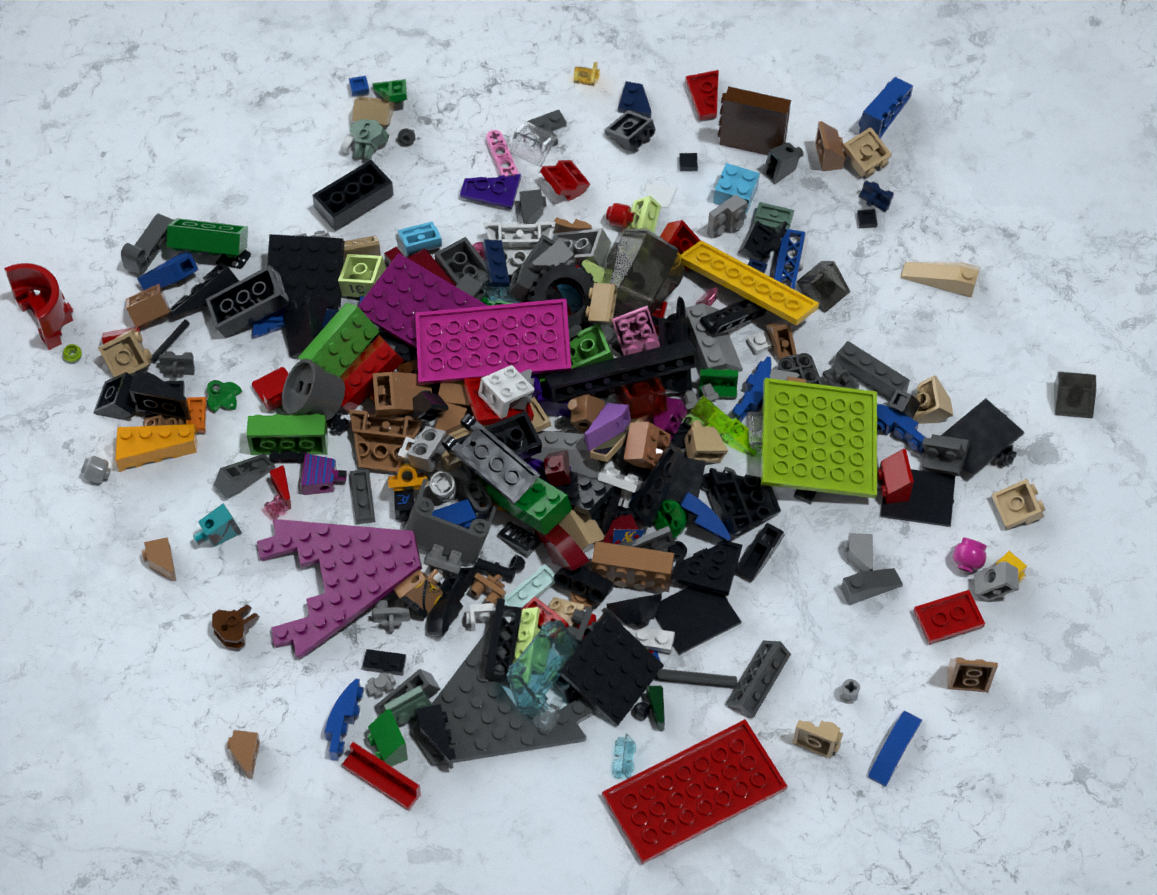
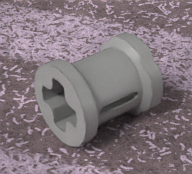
(854, 687)

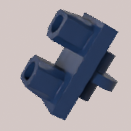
(876, 196)

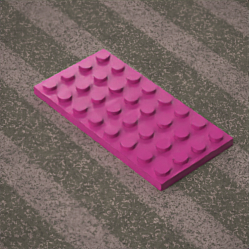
(490, 338)

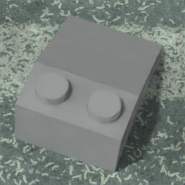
(586, 244)

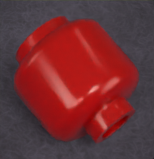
(619, 215)

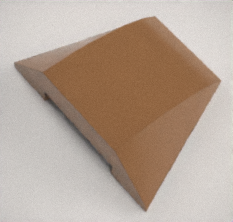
(381, 438)

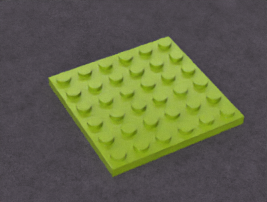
(819, 438)

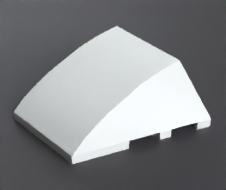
(517, 239)

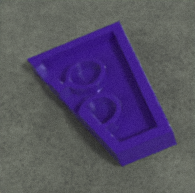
(495, 191)

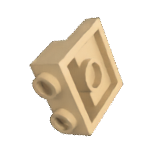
(867, 152)
(125, 353)
(1018, 504)
(819, 739)

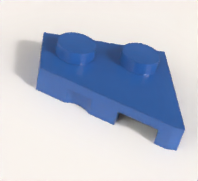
(269, 323)

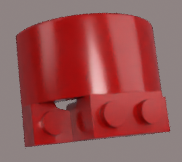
(46, 306)

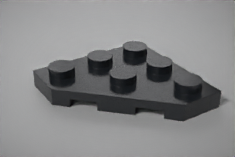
(709, 568)

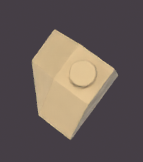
(934, 401)

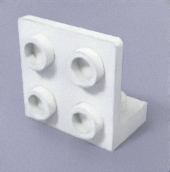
(503, 388)

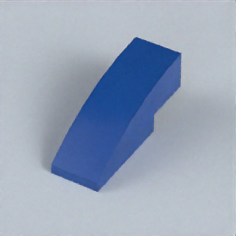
(704, 516)

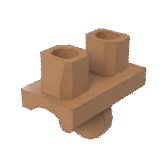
(491, 586)

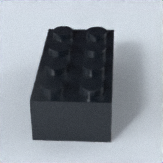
(353, 194)
(247, 301)
(516, 433)

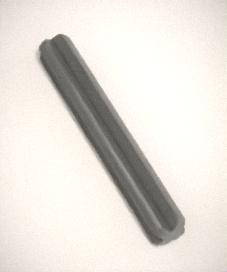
(697, 678)

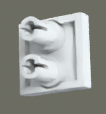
(628, 483)

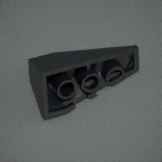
(215, 281)

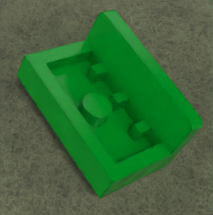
(722, 381)

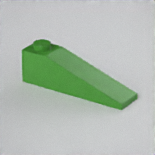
(587, 348)

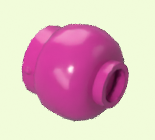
(970, 555)

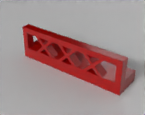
(382, 776)

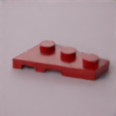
(704, 93)

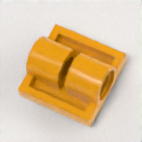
(398, 482)

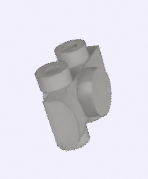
(381, 683)

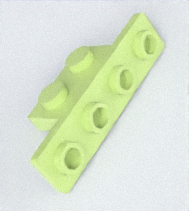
(527, 630)

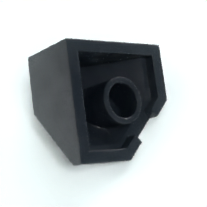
(636, 610)

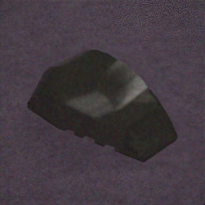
(642, 269)

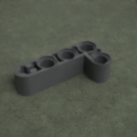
(140, 256)
(795, 364)

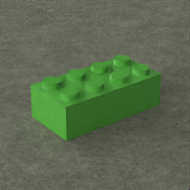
(341, 340)
(287, 434)

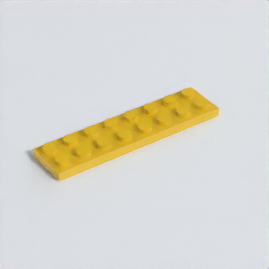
(749, 282)

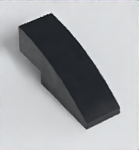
(760, 551)

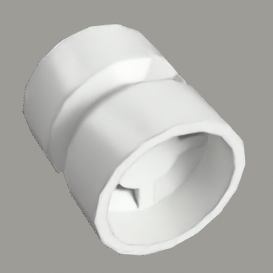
(444, 486)

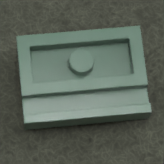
(773, 215)
(405, 706)

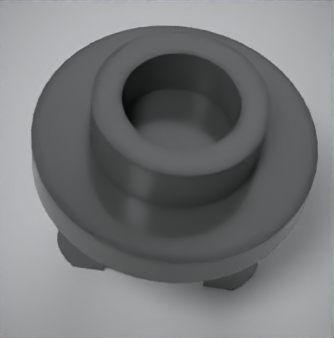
(406, 136)

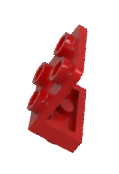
(270, 388)

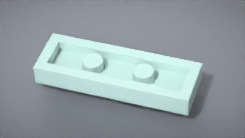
(531, 587)

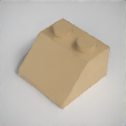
(373, 109)
(602, 303)

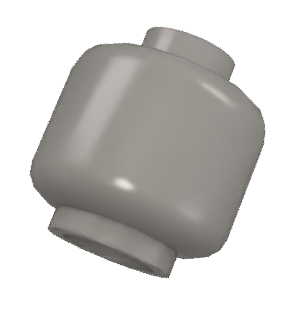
(95, 469)

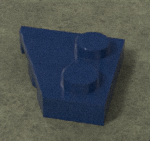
(634, 99)

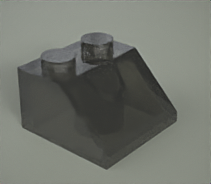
(824, 285)
(1074, 394)

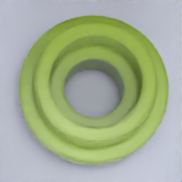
(69, 349)

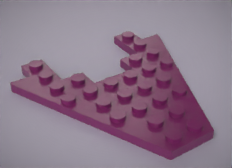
(356, 570)

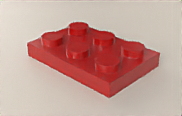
(949, 616)

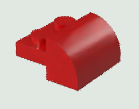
(565, 179)

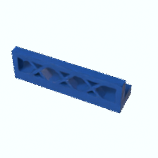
(784, 256)

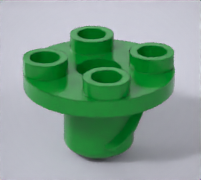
(671, 515)

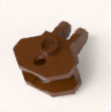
(231, 627)

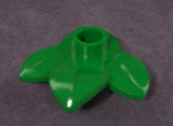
(224, 397)

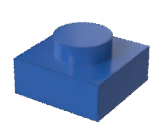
(359, 85)

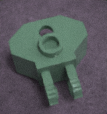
(368, 137)

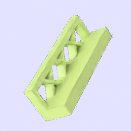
(647, 214)

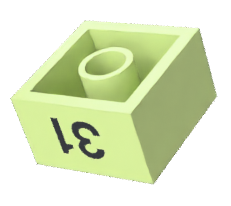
(360, 274)

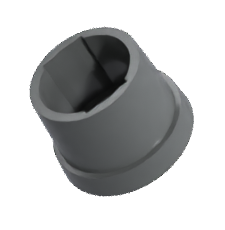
(312, 390)

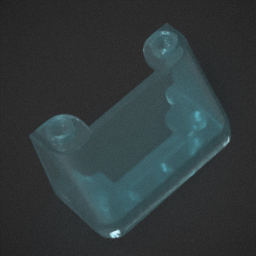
(538, 667)

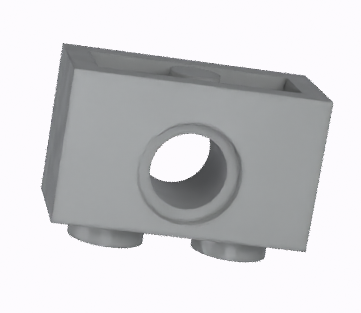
(996, 581)

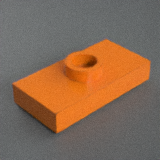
(197, 409)

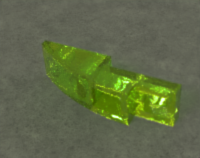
(730, 430)

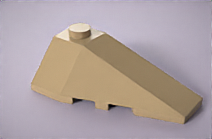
(948, 276)

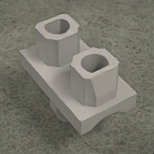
(691, 399)
(442, 563)
(391, 616)

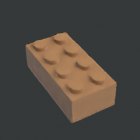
(633, 566)

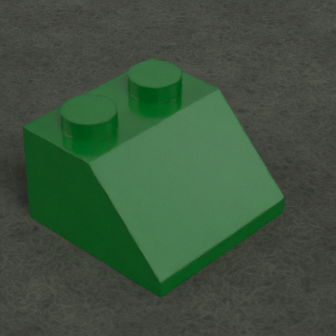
(387, 739)

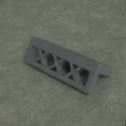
(762, 677)

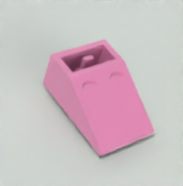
(635, 331)

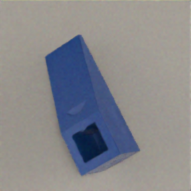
(169, 271)

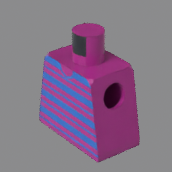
(320, 475)

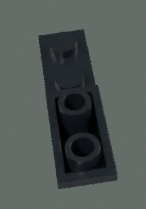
(449, 603)

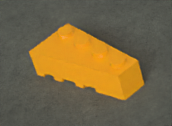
(153, 443)

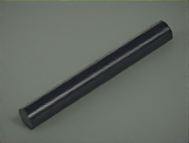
(169, 341)

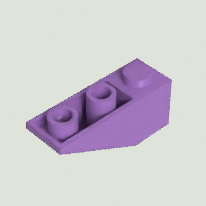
(608, 424)

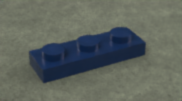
(496, 263)

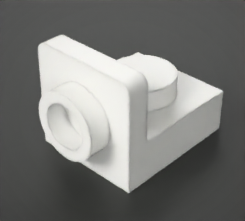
(480, 612)

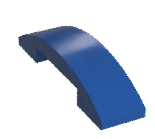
(894, 748)

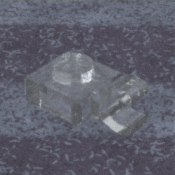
(547, 720)

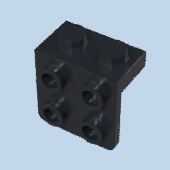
(762, 240)

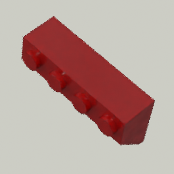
(358, 377)

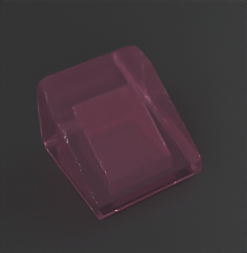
(708, 297)

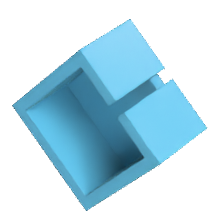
(736, 181)

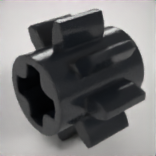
(1006, 457)
(635, 470)

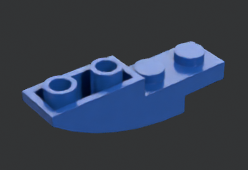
(753, 396)
(903, 426)
(341, 715)

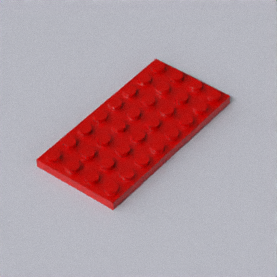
(694, 791)

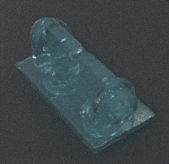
(625, 749)

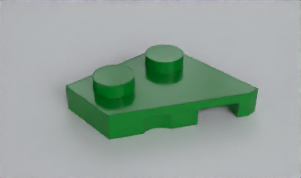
(392, 91)

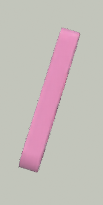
(504, 158)

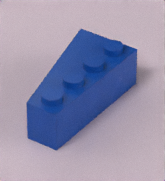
(886, 106)

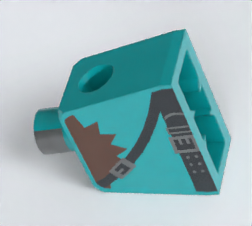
(217, 527)

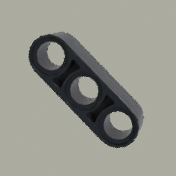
(584, 583)

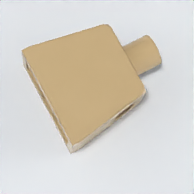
(704, 443)

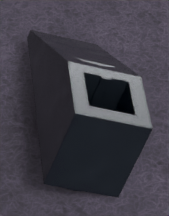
(433, 730)

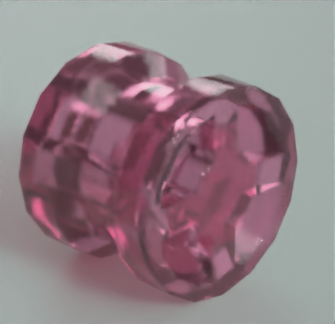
(276, 507)

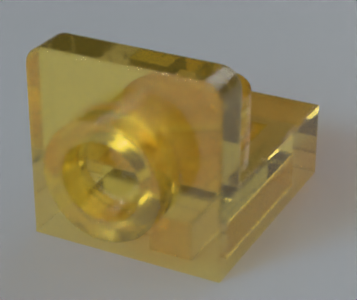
(586, 75)

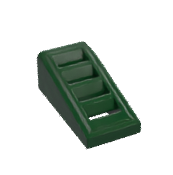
(656, 701)

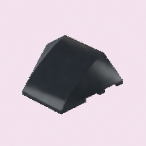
(741, 500)

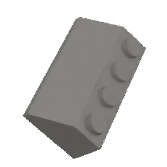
(715, 351)
(578, 454)

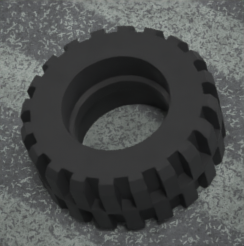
(566, 275)

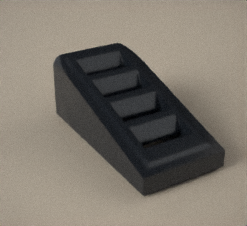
(526, 550)

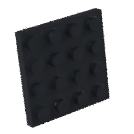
(308, 265)
(610, 668)

